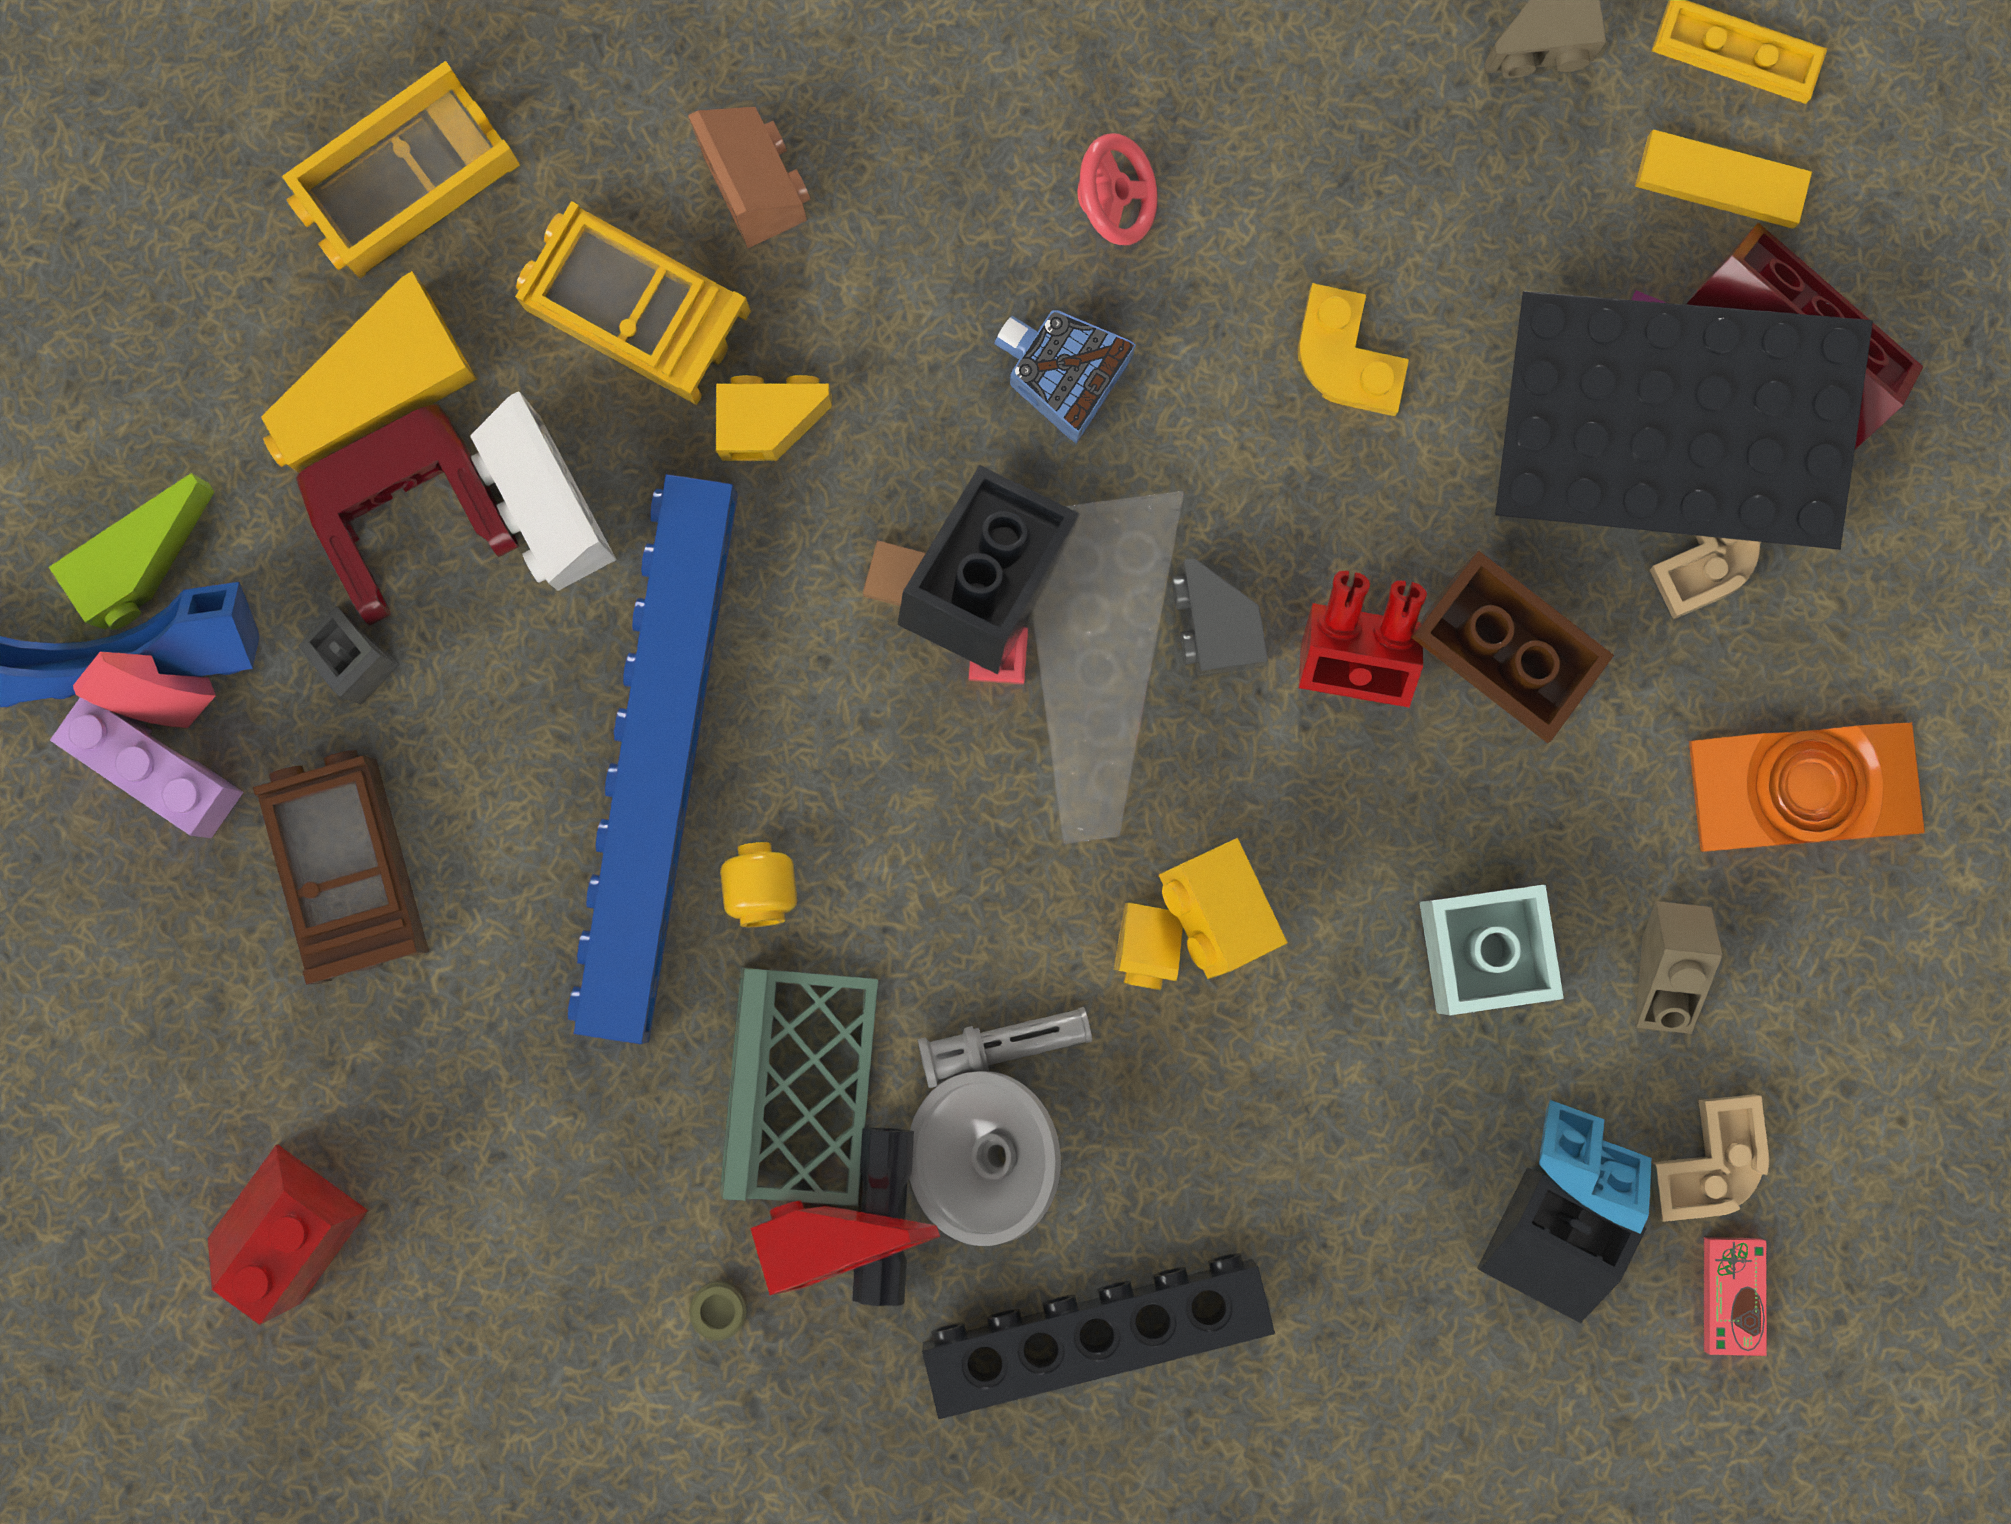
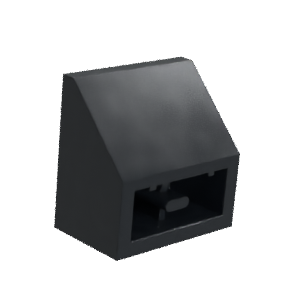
(1558, 1248)

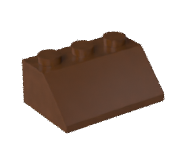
(1512, 646)

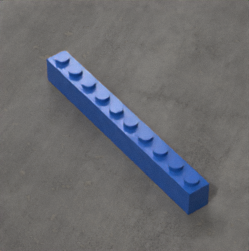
(654, 761)

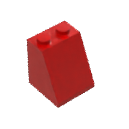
(279, 1237)

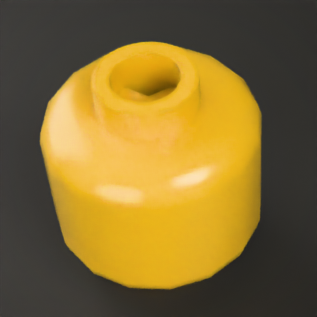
(758, 885)

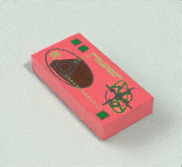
(1735, 1296)

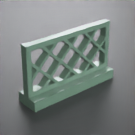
(749, 1084)

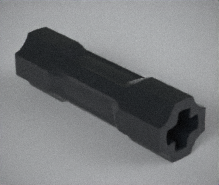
(885, 1173)

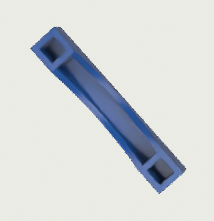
(196, 636)

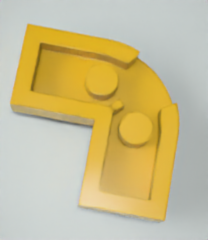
(1334, 364)

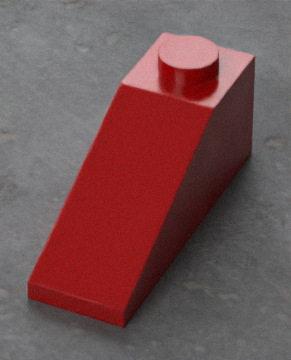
(826, 1241)

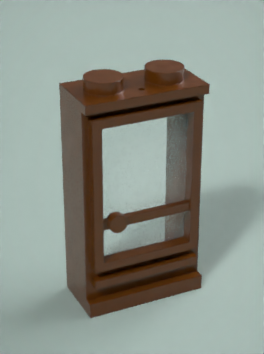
(341, 866)

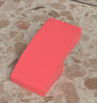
(136, 690)

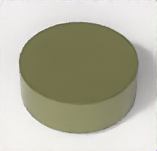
(718, 1310)

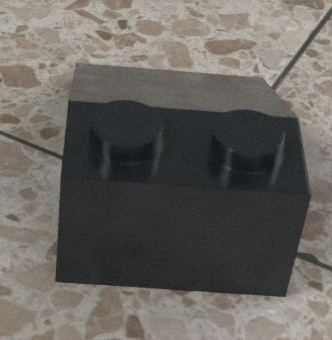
(986, 569)

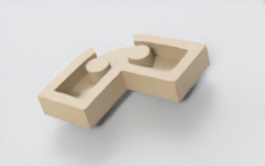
(1705, 573)
(1731, 1166)

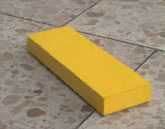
(1739, 50)
(1723, 179)

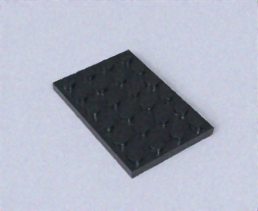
(1683, 419)

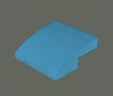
(1595, 1171)

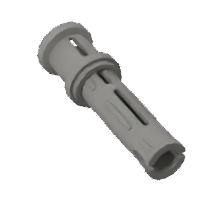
(969, 1053)

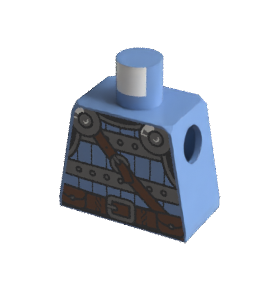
(1065, 367)

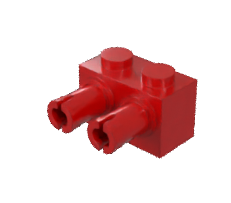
(1362, 651)

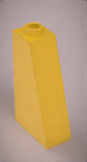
(374, 374)

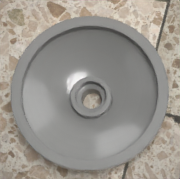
(958, 1164)

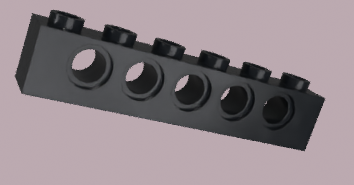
(1240, 1319)

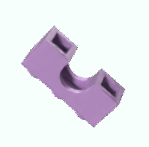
(147, 769)

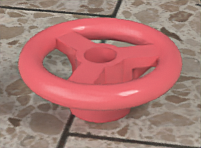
(1106, 190)

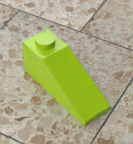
(129, 559)

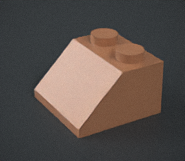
(750, 171)

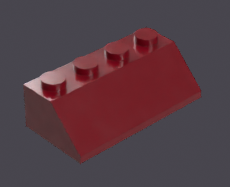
(1771, 278)

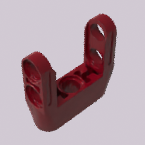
(373, 469)

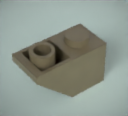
(1549, 35)
(1676, 966)

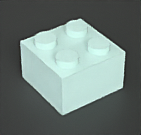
(1491, 950)

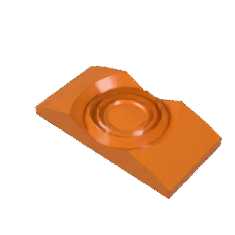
(1806, 786)

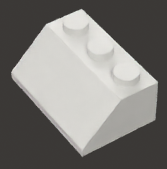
(539, 495)

